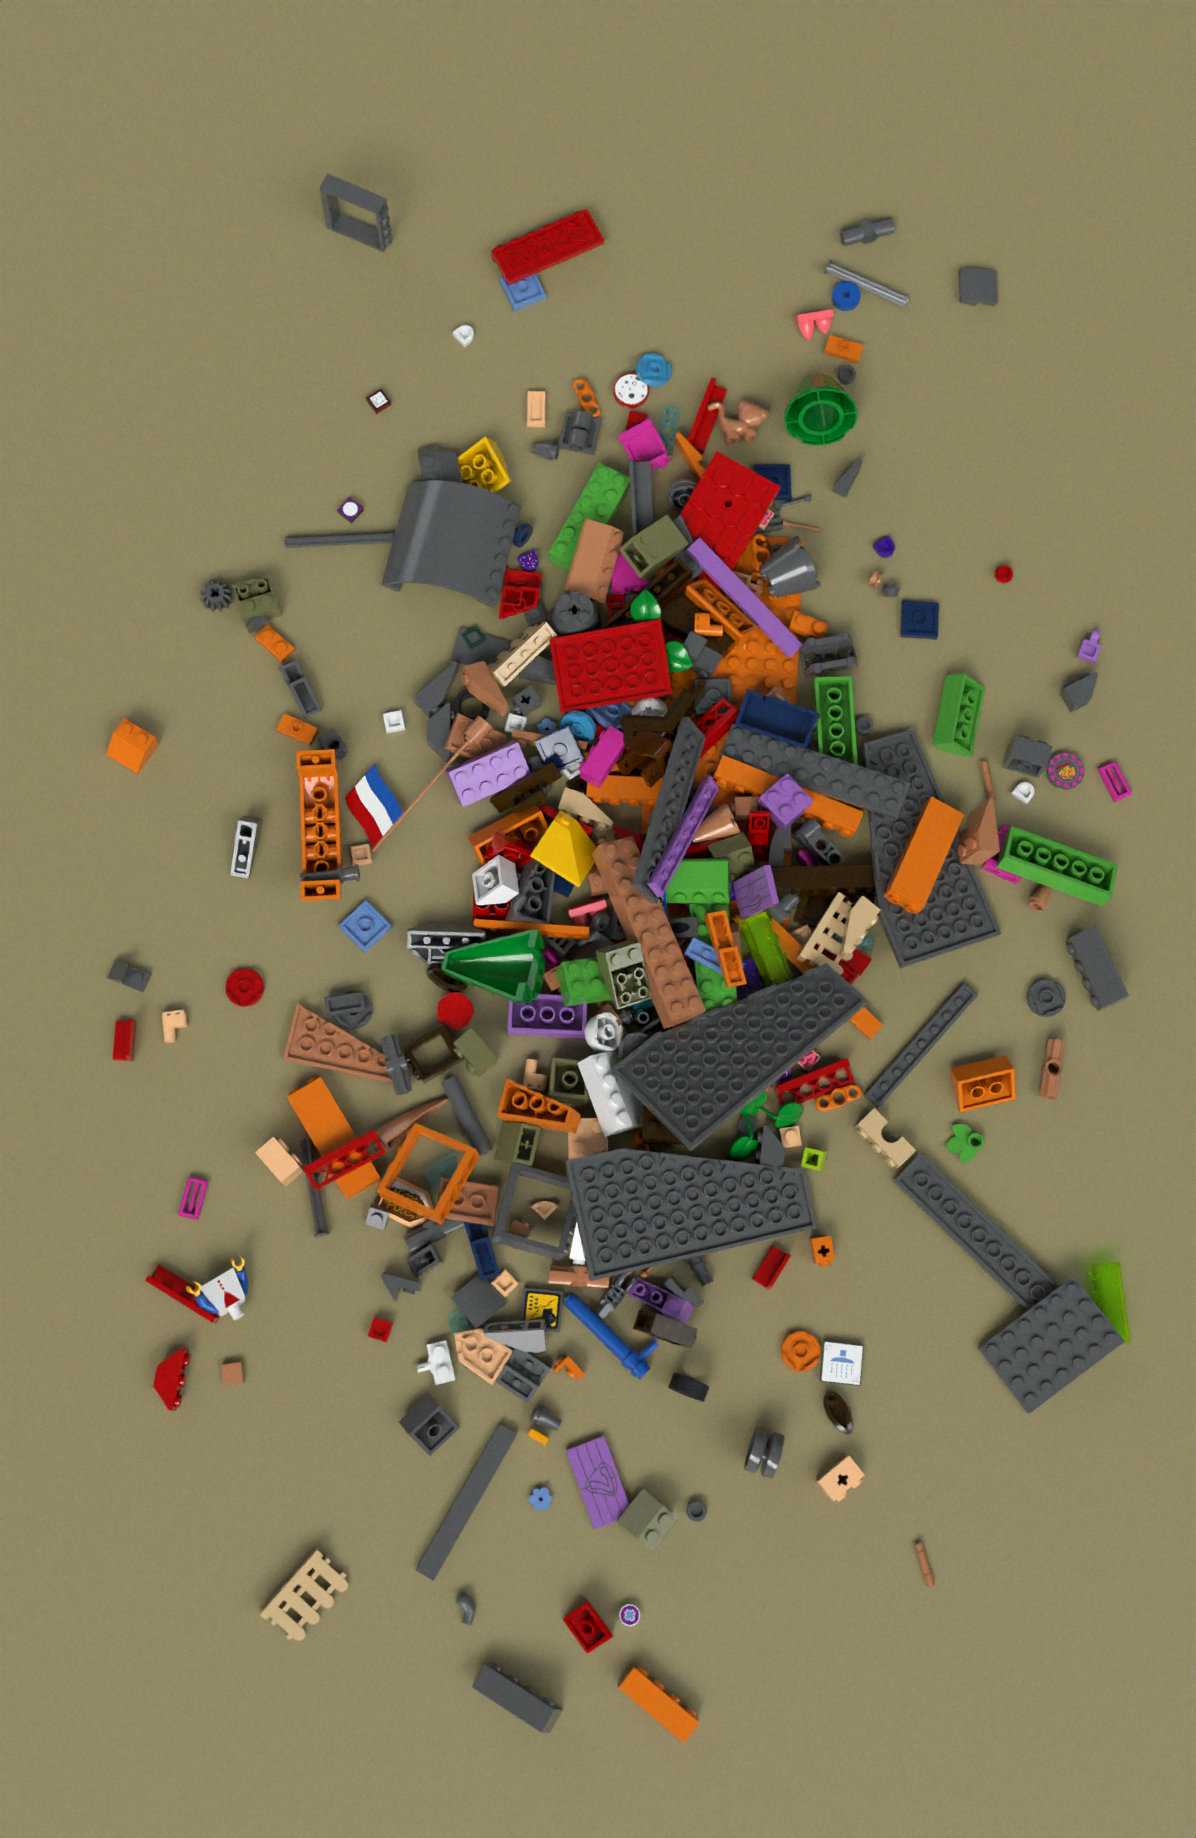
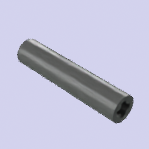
(466, 1115)

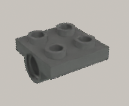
(579, 432)

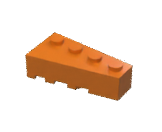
(532, 1108)

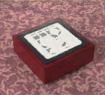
(378, 401)

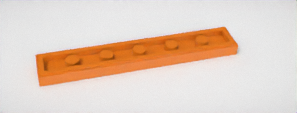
(545, 930)

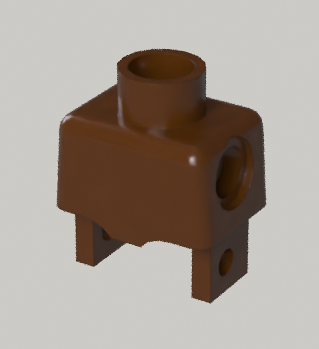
(648, 753)

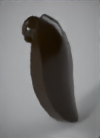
(444, 981)
(838, 1412)

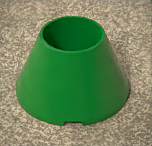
(820, 411)

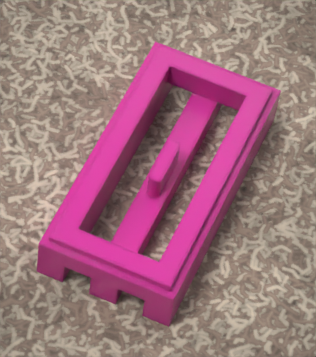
(1113, 794)
(193, 1199)

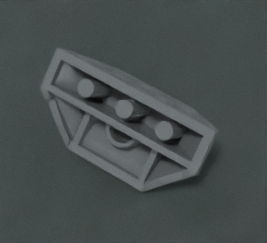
(439, 464)
(433, 940)

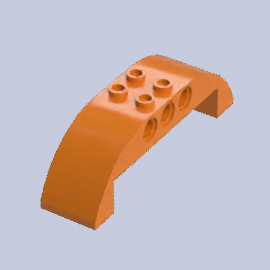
(320, 822)

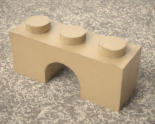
(894, 1153)

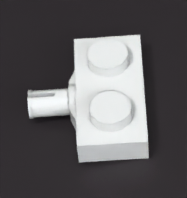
(438, 1363)

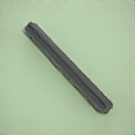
(335, 540)

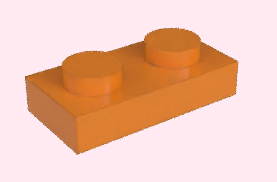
(807, 625)
(274, 643)

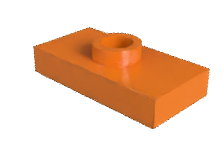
(843, 349)
(297, 729)

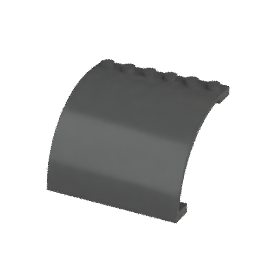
(452, 539)

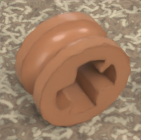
(876, 578)

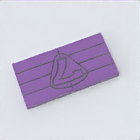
(755, 892)
(598, 1481)

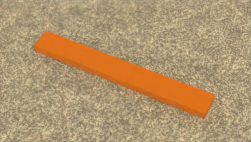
(862, 1020)

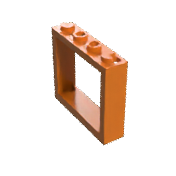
(454, 1186)

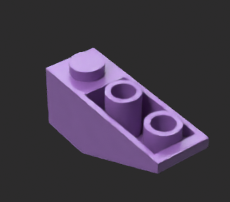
(661, 1300)

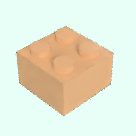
(587, 1140)
(278, 1160)

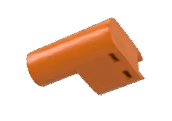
(703, 626)

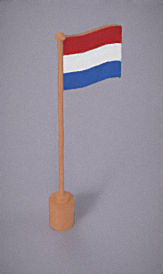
(377, 806)

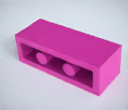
(602, 757)

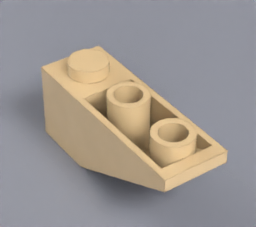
(584, 810)
(857, 920)

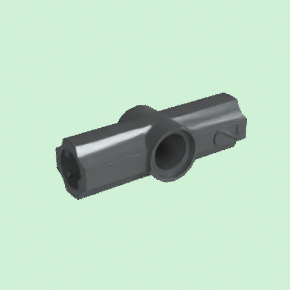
(867, 231)
(396, 1064)
(431, 1233)

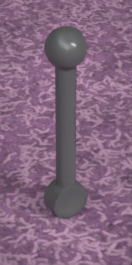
(778, 505)

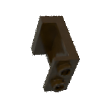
(813, 907)

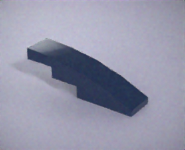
(482, 1250)

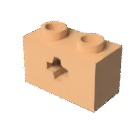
(845, 1467)

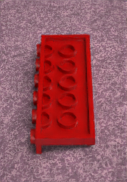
(547, 246)

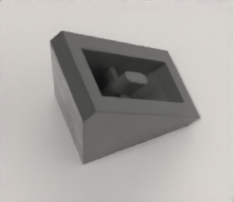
(425, 1260)

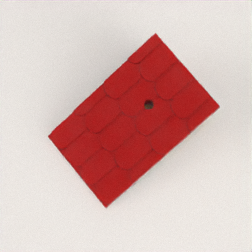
(727, 509)

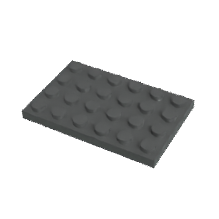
(1051, 1344)

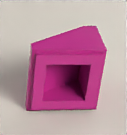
(805, 858)
(552, 959)

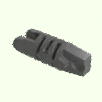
(614, 1295)

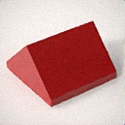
(509, 848)
(588, 1626)

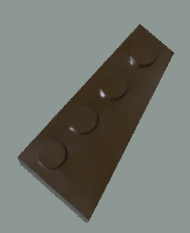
(679, 620)

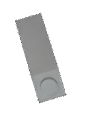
(522, 1335)

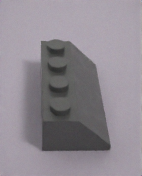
(1096, 968)

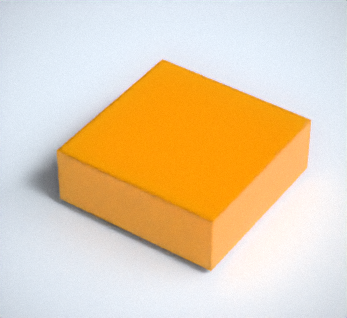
(538, 1436)

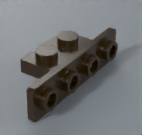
(527, 790)

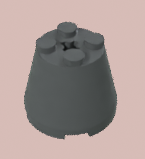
(789, 570)
(566, 623)

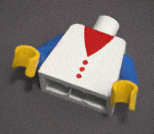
(224, 1292)

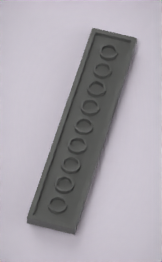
(818, 772)
(670, 802)
(974, 1232)

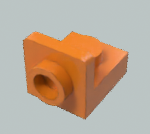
(572, 1369)

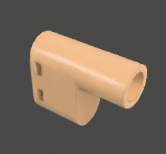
(170, 1021)
(533, 1079)

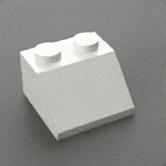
(495, 882)

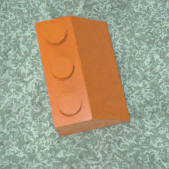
(983, 1083)

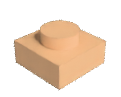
(790, 1137)

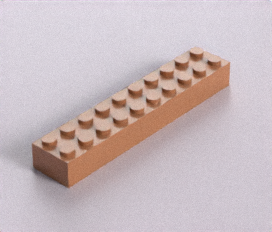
(667, 972)

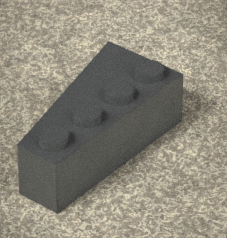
(534, 896)
(517, 1699)

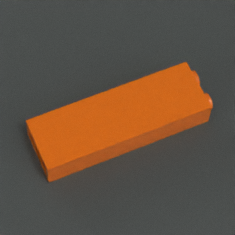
(923, 855)
(330, 1132)

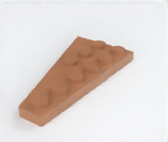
(327, 1047)

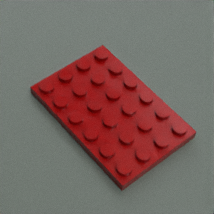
(611, 666)

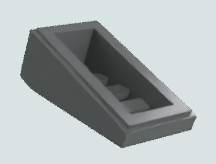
(845, 483)
(563, 952)

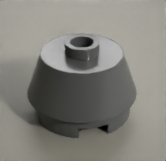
(680, 492)

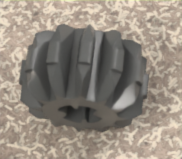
(216, 602)

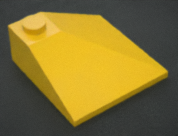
(484, 466)
(566, 849)

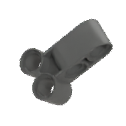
(808, 834)

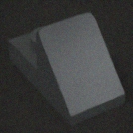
(129, 976)
(395, 1283)

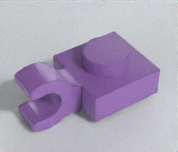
(1089, 648)

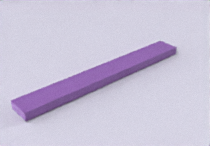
(744, 597)
(683, 836)

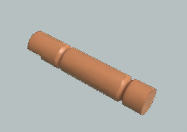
(987, 780)
(924, 1564)

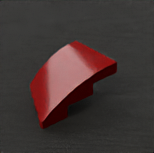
(519, 592)

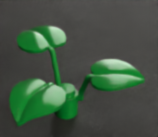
(646, 609)
(785, 1117)

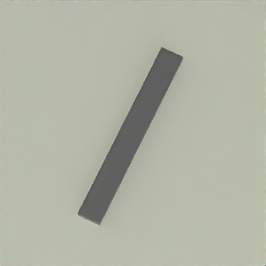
(920, 1045)
(466, 1502)

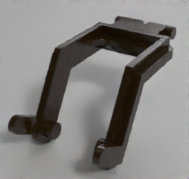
(682, 707)

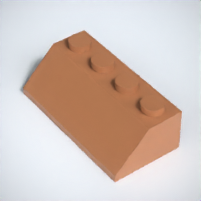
(594, 560)

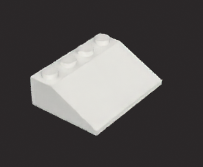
(612, 1101)

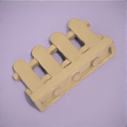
(521, 653)
(825, 941)
(294, 1600)

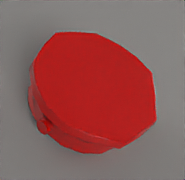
(455, 1011)

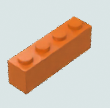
(624, 790)
(658, 1703)

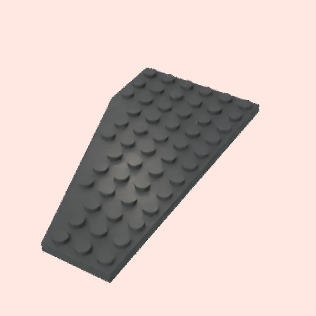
(956, 907)
(728, 1056)
(670, 1207)

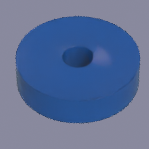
(851, 291)

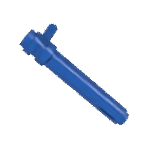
(629, 1358)

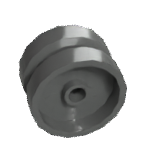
(764, 1452)

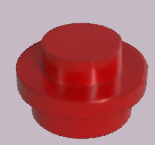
(1003, 574)

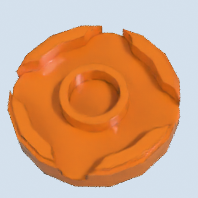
(800, 1351)

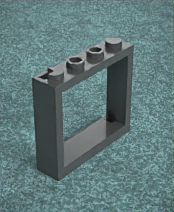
(335, 188)
(527, 1244)

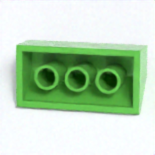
(958, 715)
(701, 882)

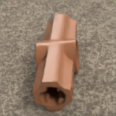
(1049, 1080)
(575, 1277)

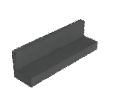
(641, 495)

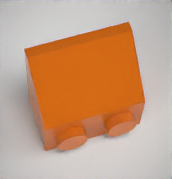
(131, 746)

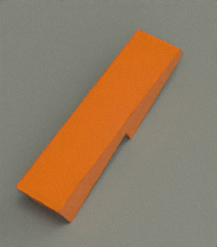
(690, 455)
(725, 950)

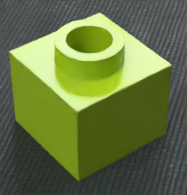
(808, 1161)

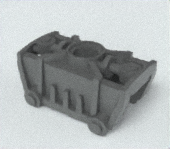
(828, 646)

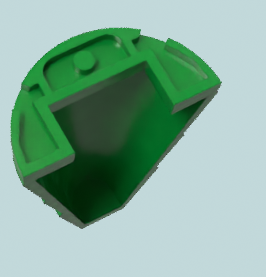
(501, 966)

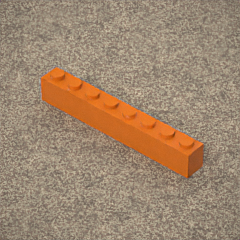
(756, 782)

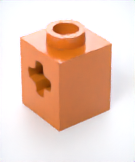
(826, 1244)

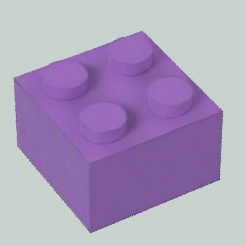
(785, 802)

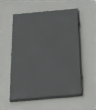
(485, 651)

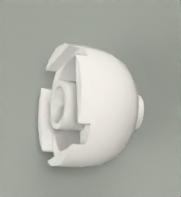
(650, 707)
(603, 1032)

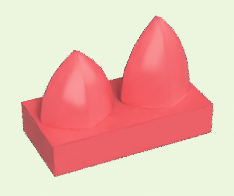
(806, 322)
(579, 912)

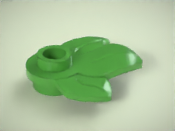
(962, 1144)

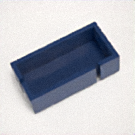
(777, 719)

